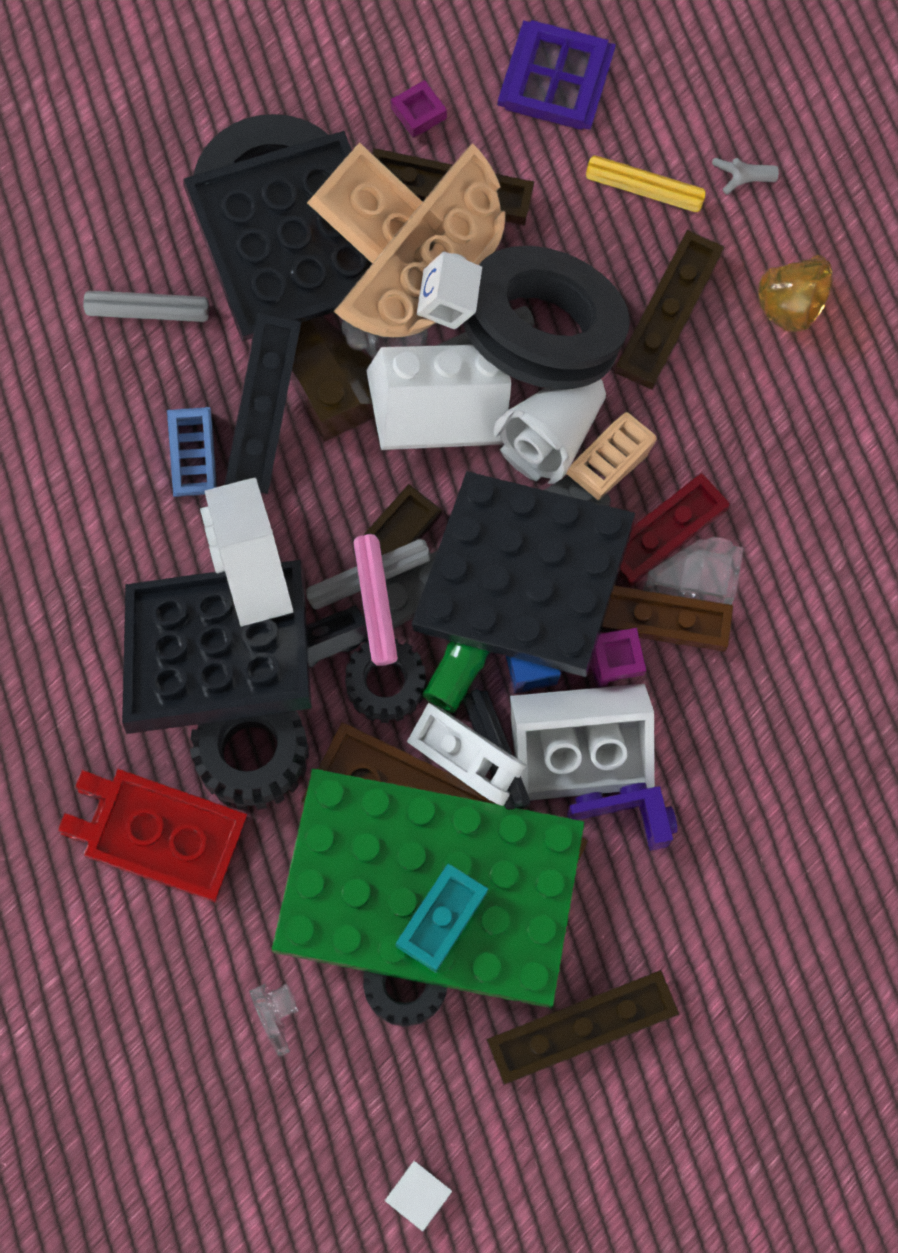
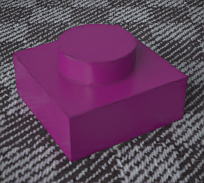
(418, 108)

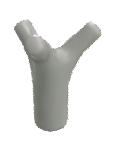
(745, 172)

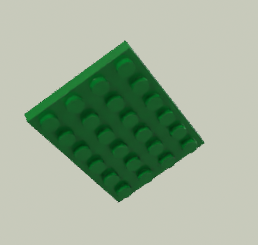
(377, 850)

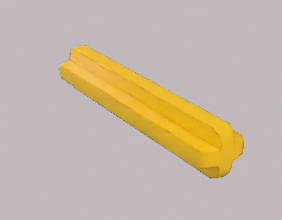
(645, 183)

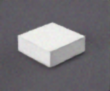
(418, 1196)

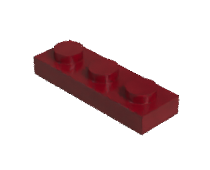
(671, 527)

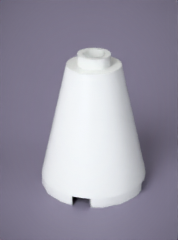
(549, 429)

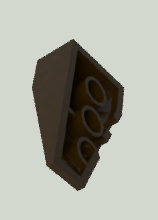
(331, 379)

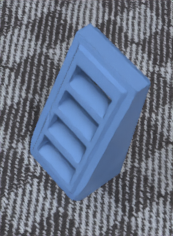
(190, 417)

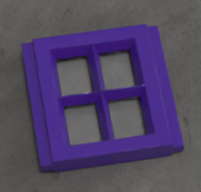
(556, 75)

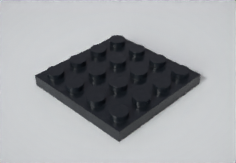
(267, 239)
(524, 573)
(198, 665)

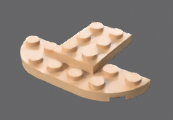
(406, 234)

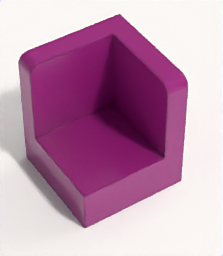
(617, 657)

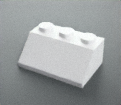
(436, 397)
(584, 740)

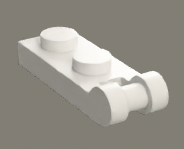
(465, 753)

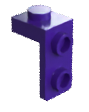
(657, 819)

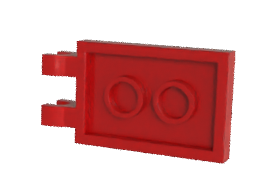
(157, 832)

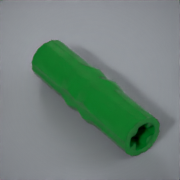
(454, 675)

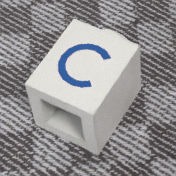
(449, 290)

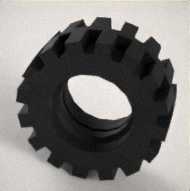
(389, 707)
(397, 1012)

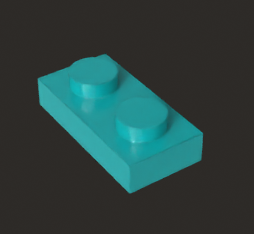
(441, 918)

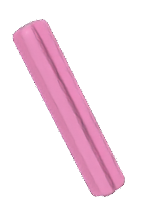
(375, 600)

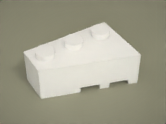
(246, 551)

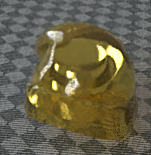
(795, 293)

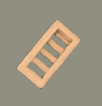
(626, 435)

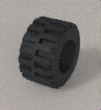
(254, 786)

